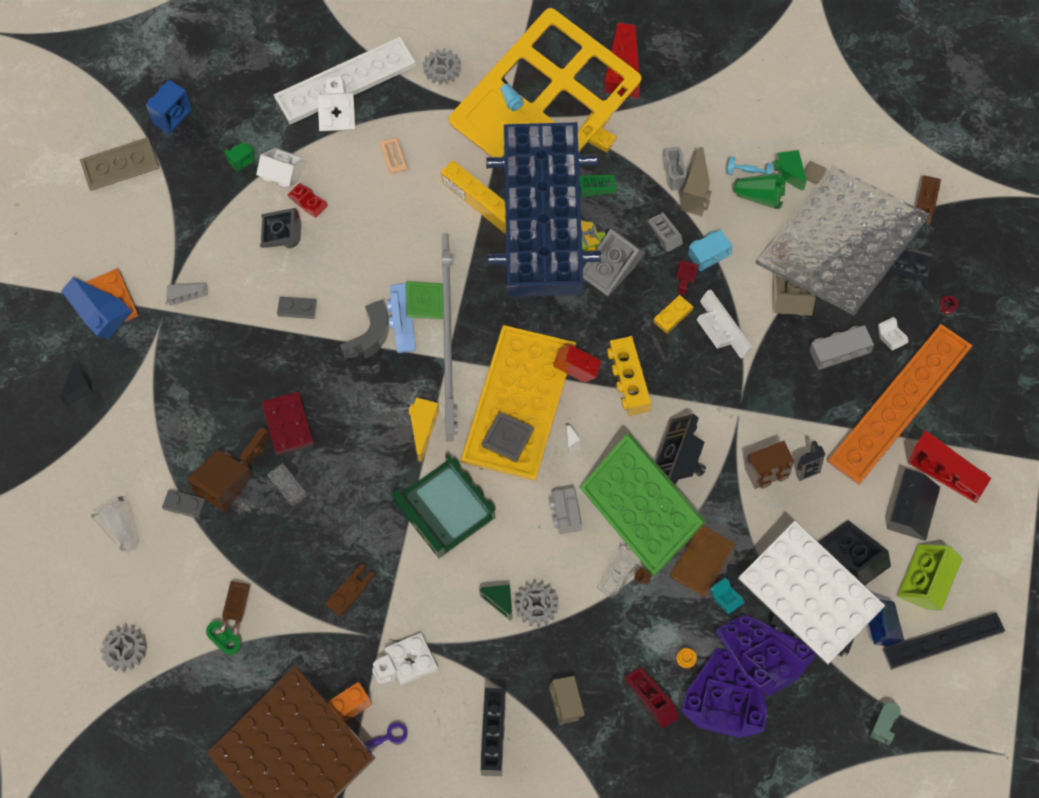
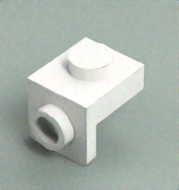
(891, 334)

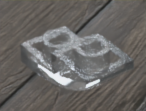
(287, 485)

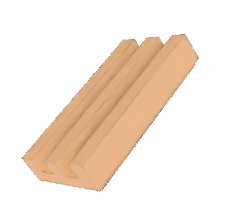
(397, 167)

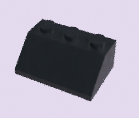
(914, 505)

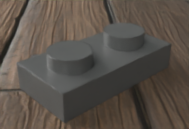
(297, 307)
(184, 504)

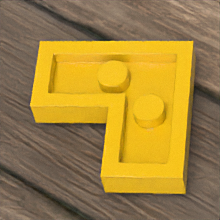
(602, 139)

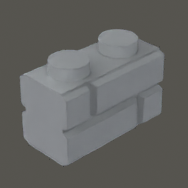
(566, 511)

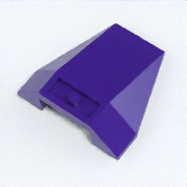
(765, 655)
(725, 699)

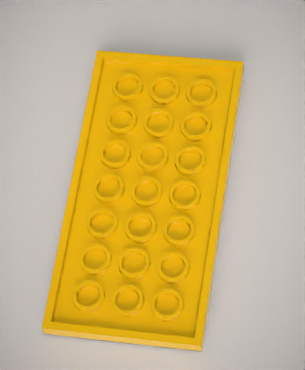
(524, 388)

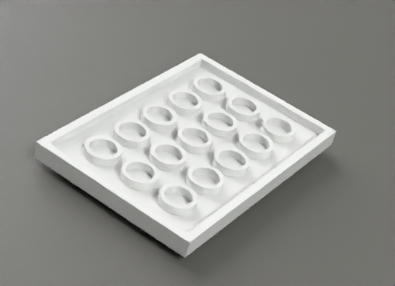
(811, 592)

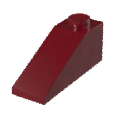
(652, 698)

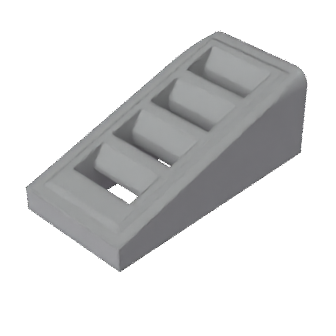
(672, 240)
(185, 292)

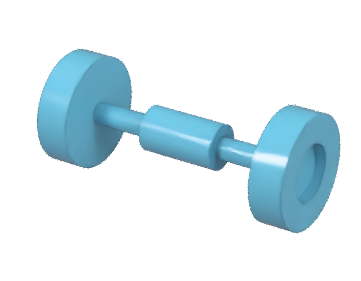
(747, 168)

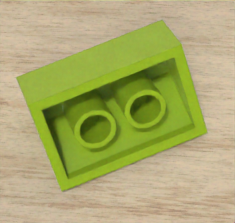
(930, 576)

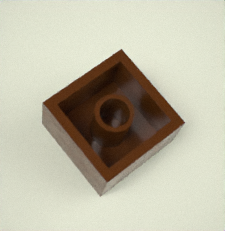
(769, 465)

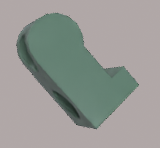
(886, 718)

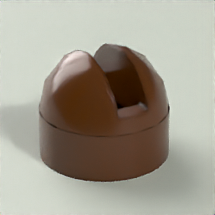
(639, 574)

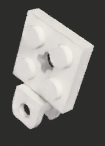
(336, 99)
(395, 665)

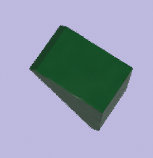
(499, 598)

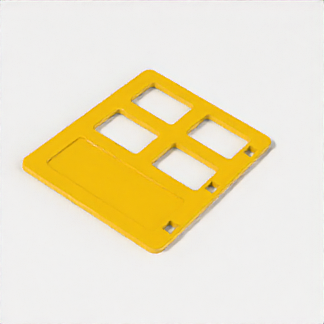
(485, 112)

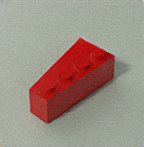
(626, 49)
(948, 467)

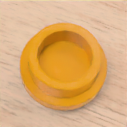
(686, 658)

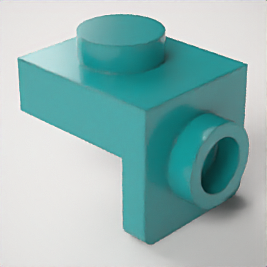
(726, 596)

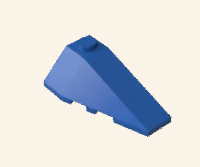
(96, 308)

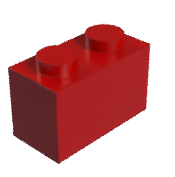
(577, 363)

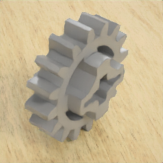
(442, 66)
(543, 610)
(129, 655)

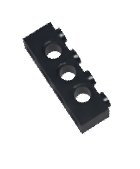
(493, 732)

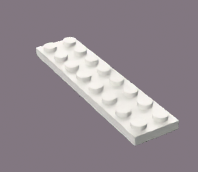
(357, 73)

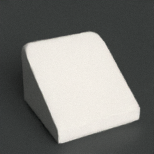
(573, 440)

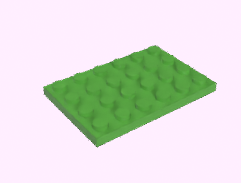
(642, 504)

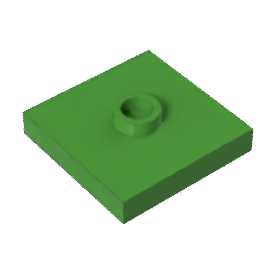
(424, 300)

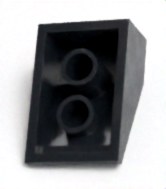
(857, 552)

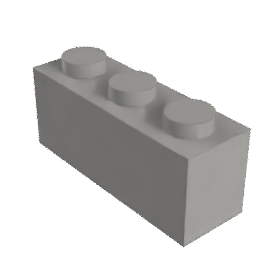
(841, 347)

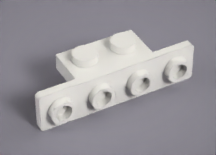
(721, 327)

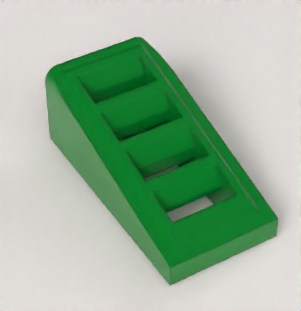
(592, 191)

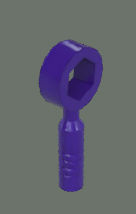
(379, 740)

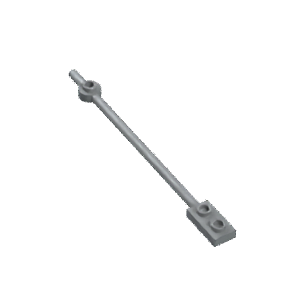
(450, 411)

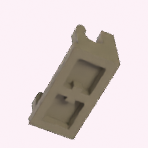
(566, 700)

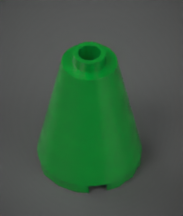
(762, 189)

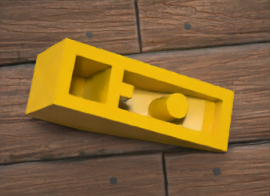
(423, 418)

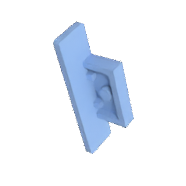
(402, 325)

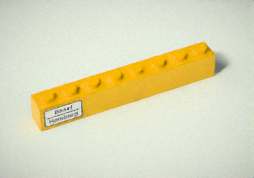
(475, 194)

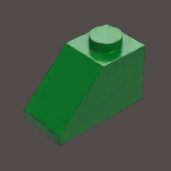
(792, 167)

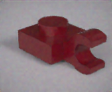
(686, 273)

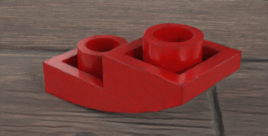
(307, 200)

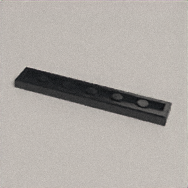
(943, 641)

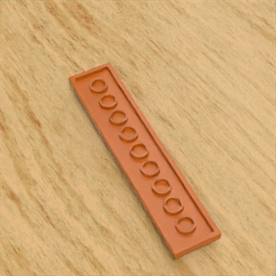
(899, 404)

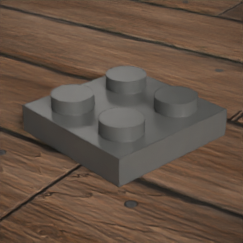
(508, 437)

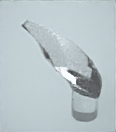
(623, 546)

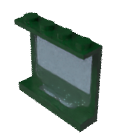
(445, 507)

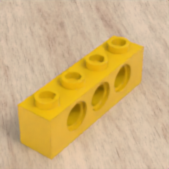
(626, 349)

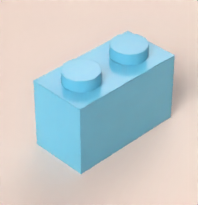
(710, 249)

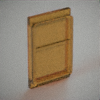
(703, 561)

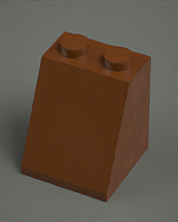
(220, 479)

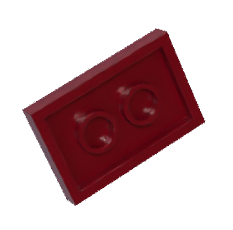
(287, 423)

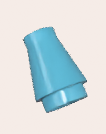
(511, 97)

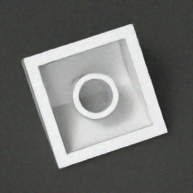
(280, 167)

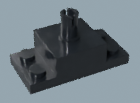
(681, 449)

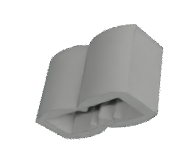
(675, 168)

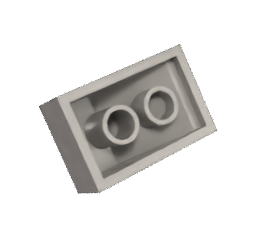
(618, 259)

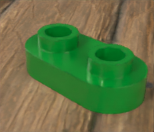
(223, 639)

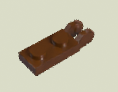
(928, 195)
(349, 591)
(235, 605)

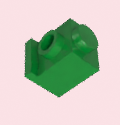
(240, 156)

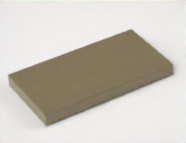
(119, 164)

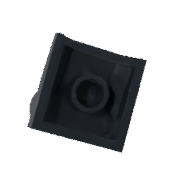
(280, 229)

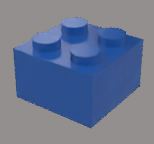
(169, 106)

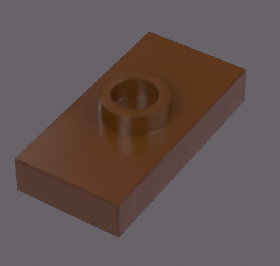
(255, 446)

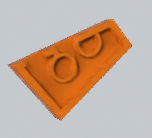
(113, 284)

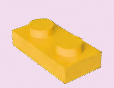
(673, 314)

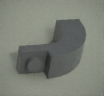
(375, 335)

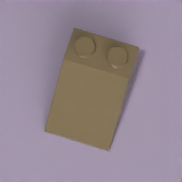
(696, 191)
(791, 298)

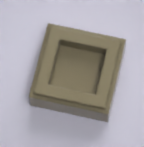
(814, 172)

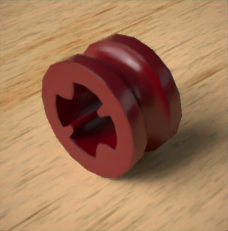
(943, 303)

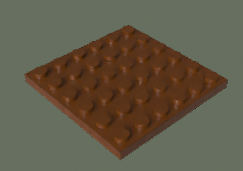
(291, 746)

